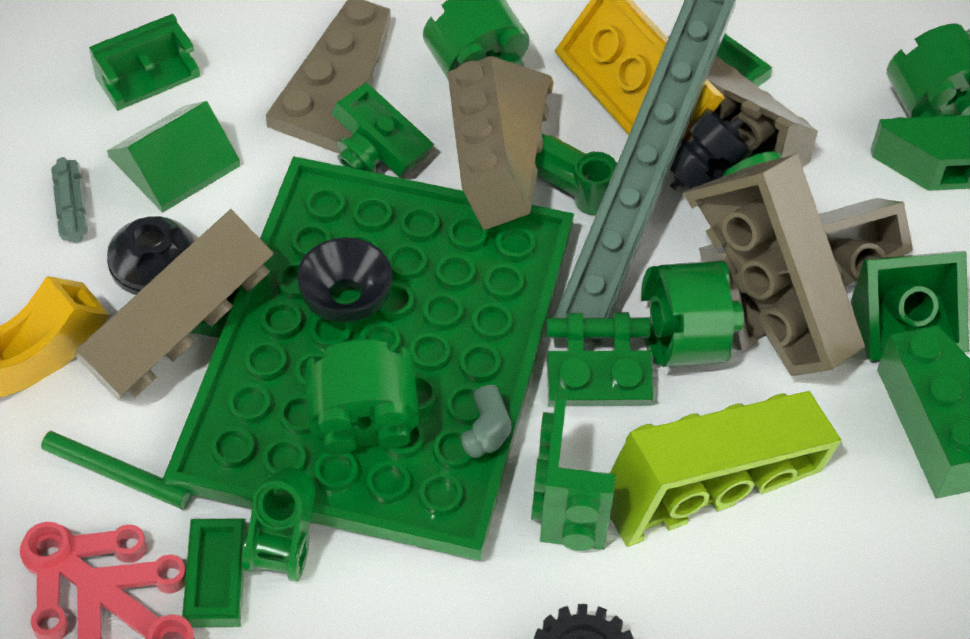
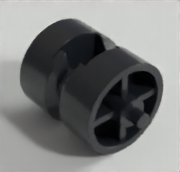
(708, 151)

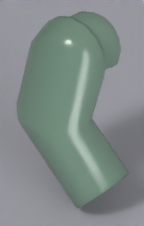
(491, 427)

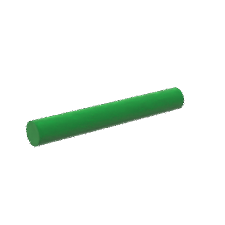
(115, 469)

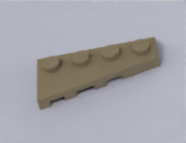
(331, 71)

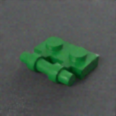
(599, 377)

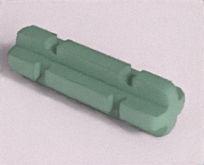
(69, 200)

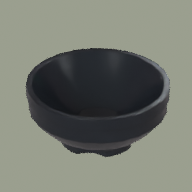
(344, 264)
(137, 266)

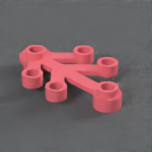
(99, 585)

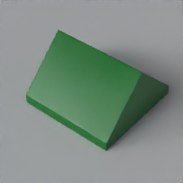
(176, 155)
(911, 295)

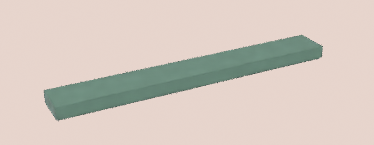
(646, 160)

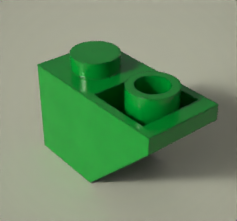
(926, 150)

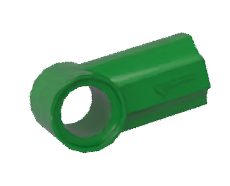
(575, 172)

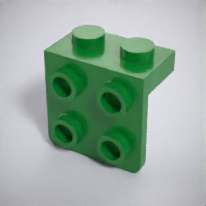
(569, 501)

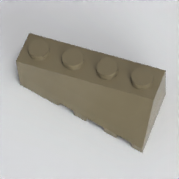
(767, 122)
(498, 134)
(854, 233)
(782, 261)
(173, 305)

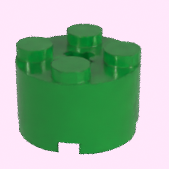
(475, 31)
(934, 74)
(690, 313)
(362, 396)

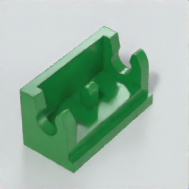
(144, 62)

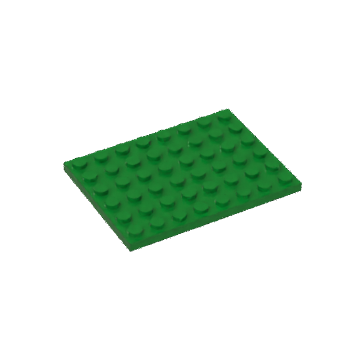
(458, 301)

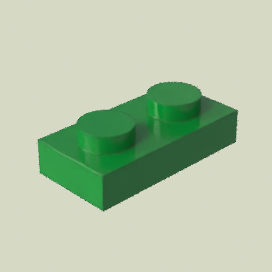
(391, 133)

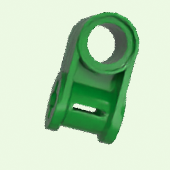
(278, 535)

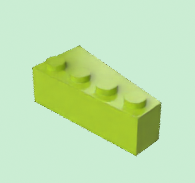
(716, 460)

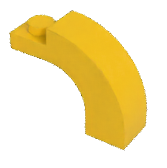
(47, 333)

